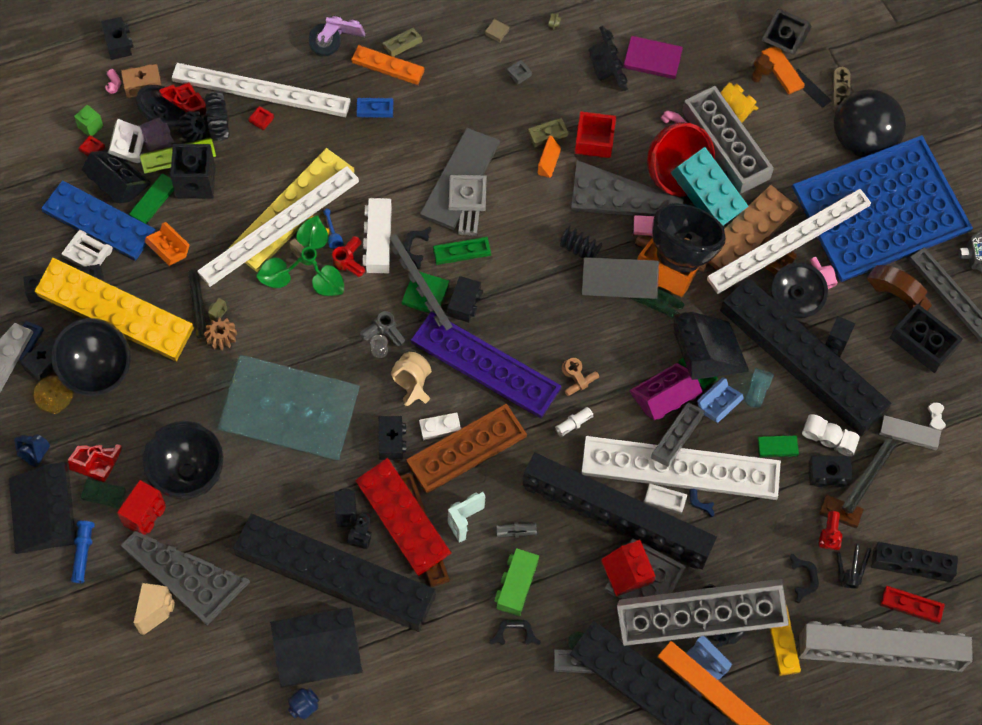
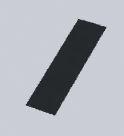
(813, 91)

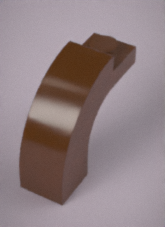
(899, 283)

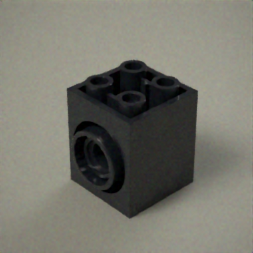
(193, 171)

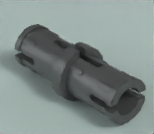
(516, 530)

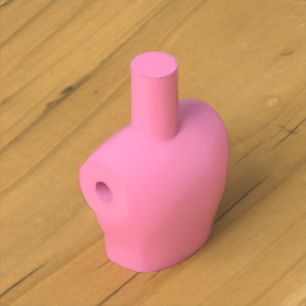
(827, 272)

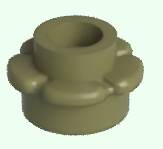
(554, 21)

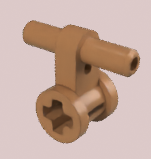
(580, 382)

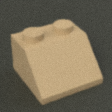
(153, 607)

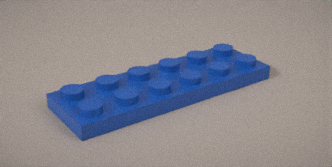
(98, 220)

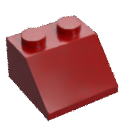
(628, 568)

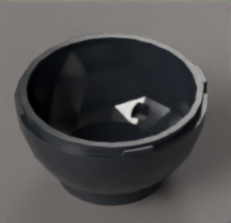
(683, 221)

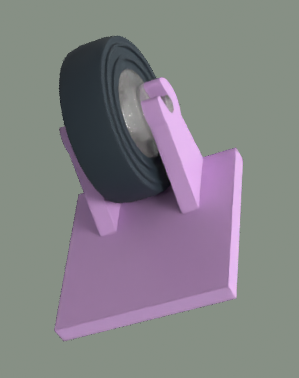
(326, 38)

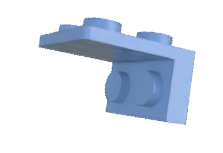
(709, 658)

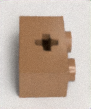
(139, 77)

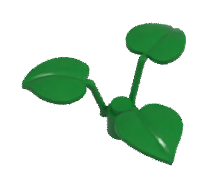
(315, 236)

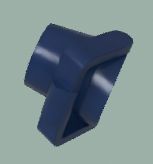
(33, 449)

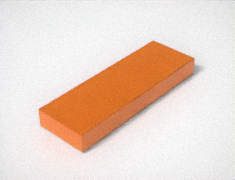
(784, 71)

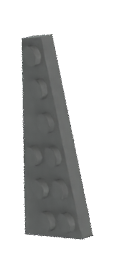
(611, 194)
(190, 579)

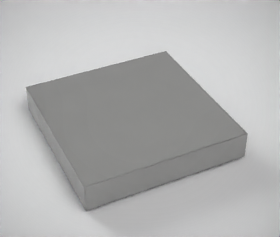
(467, 192)

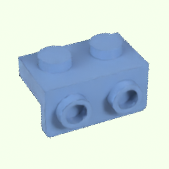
(719, 400)

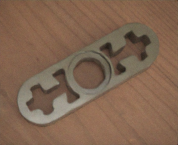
(845, 84)

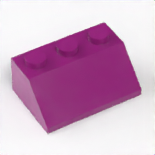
(666, 391)

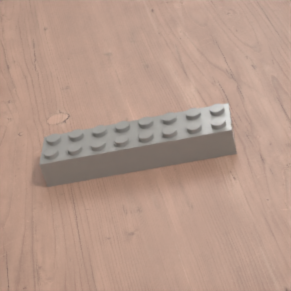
(703, 612)
(885, 647)

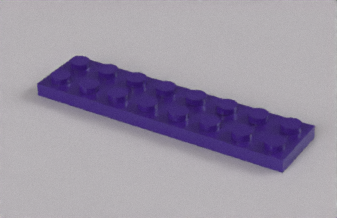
(487, 365)

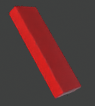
(912, 604)

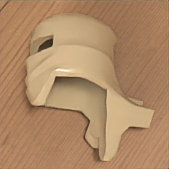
(411, 375)

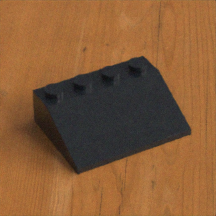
(708, 346)
(42, 508)
(316, 647)

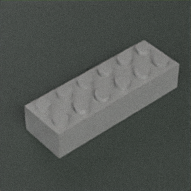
(732, 143)

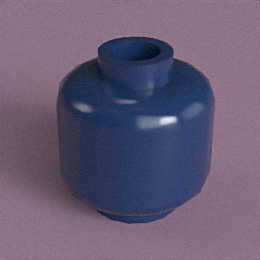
(303, 703)

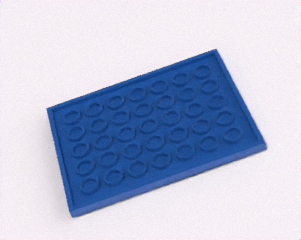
(907, 209)

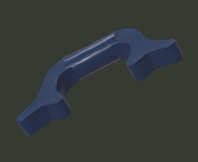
(696, 504)

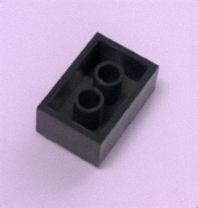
(926, 338)

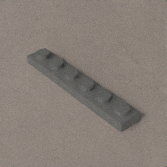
(423, 288)
(949, 291)

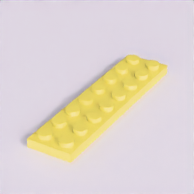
(315, 174)

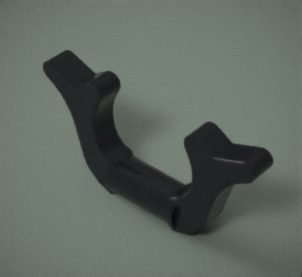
(408, 241)
(813, 577)
(515, 624)

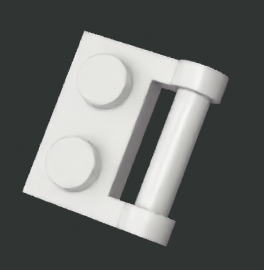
(121, 141)
(84, 256)

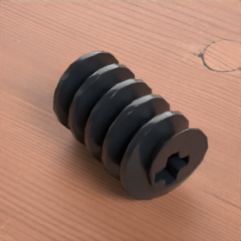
(578, 244)

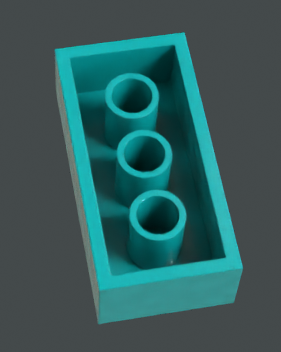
(709, 187)

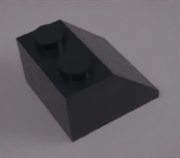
(786, 31)

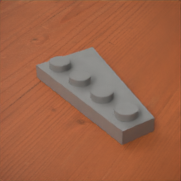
(11, 347)

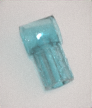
(759, 385)

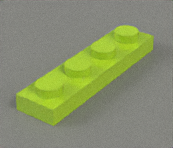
(162, 158)

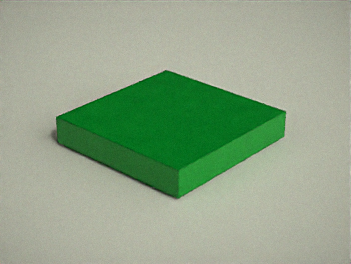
(437, 286)

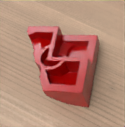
(184, 97)
(94, 461)

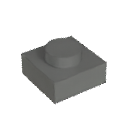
(519, 72)

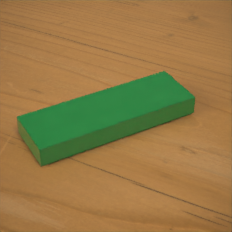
(153, 199)
(461, 250)

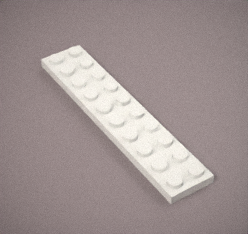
(688, 470)

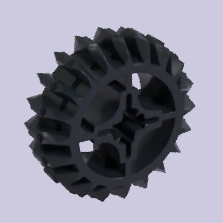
(217, 116)

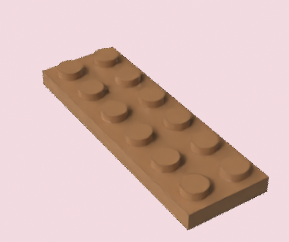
(754, 224)

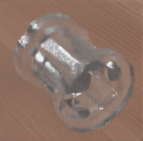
(377, 350)

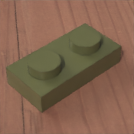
(402, 42)
(540, 133)

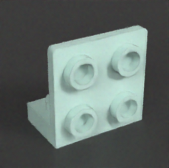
(460, 511)

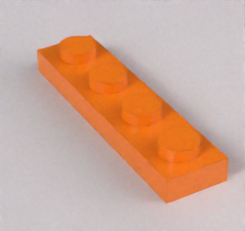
(387, 65)

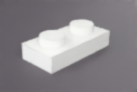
(439, 426)

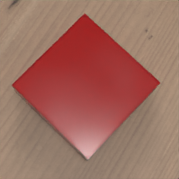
(261, 118)
(91, 145)

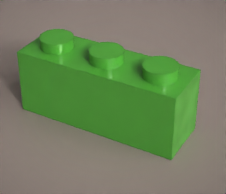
(516, 582)

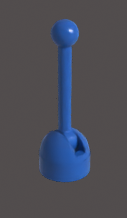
(334, 239)

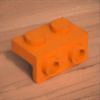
(168, 244)

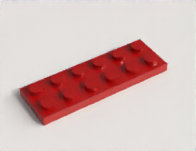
(403, 516)

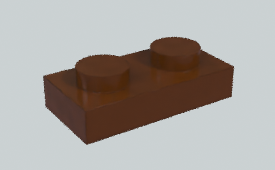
(834, 504)

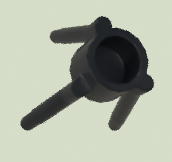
(851, 578)

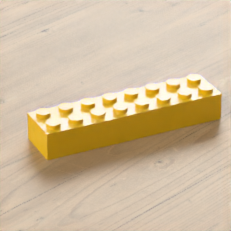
(132, 316)

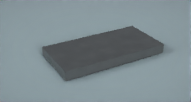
(620, 278)

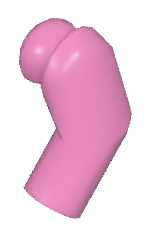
(115, 83)
(668, 115)

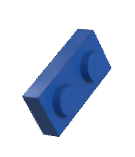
(375, 107)

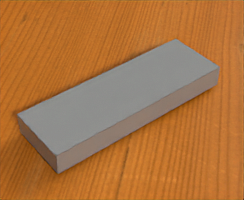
(910, 432)

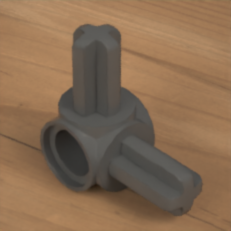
(377, 327)

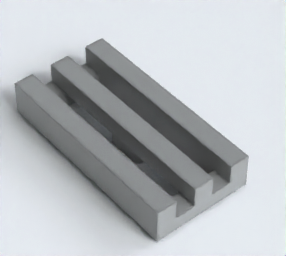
(467, 231)

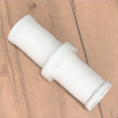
(574, 421)

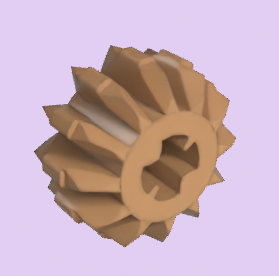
(215, 338)

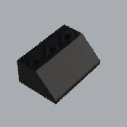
(115, 176)

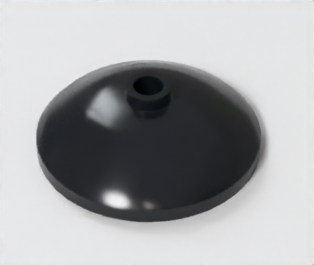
(154, 105)
(807, 282)

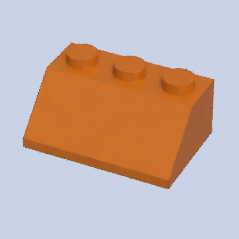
(669, 279)

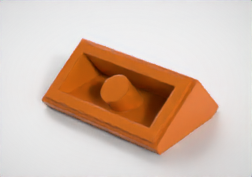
(549, 158)

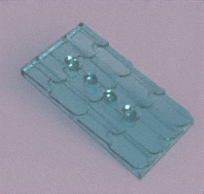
(288, 407)

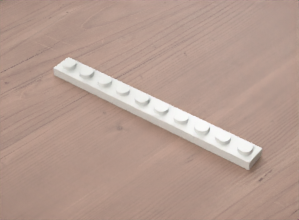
(261, 90)
(278, 226)
(788, 241)

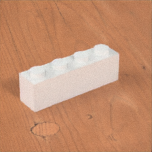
(378, 233)

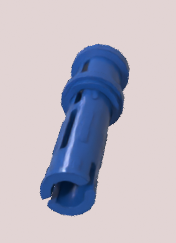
(82, 544)

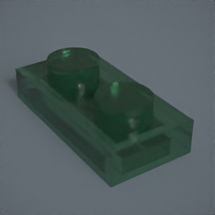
(103, 493)

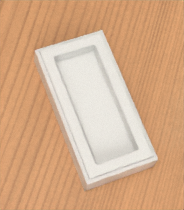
(665, 498)

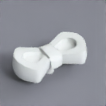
(935, 410)

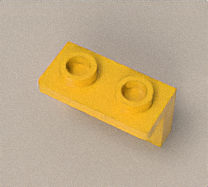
(739, 103)

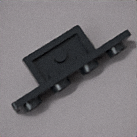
(606, 60)

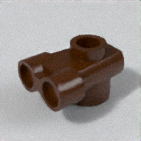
(762, 67)

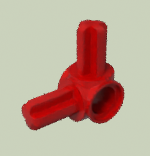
(347, 252)
(830, 537)

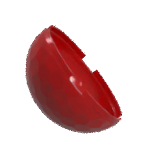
(672, 148)

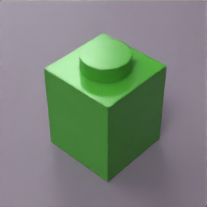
(88, 121)

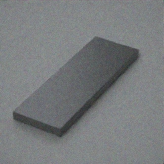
(468, 158)

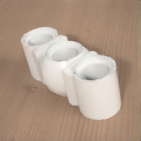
(830, 435)

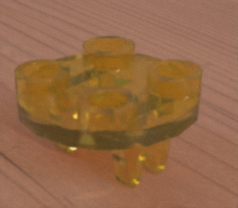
(47, 401)

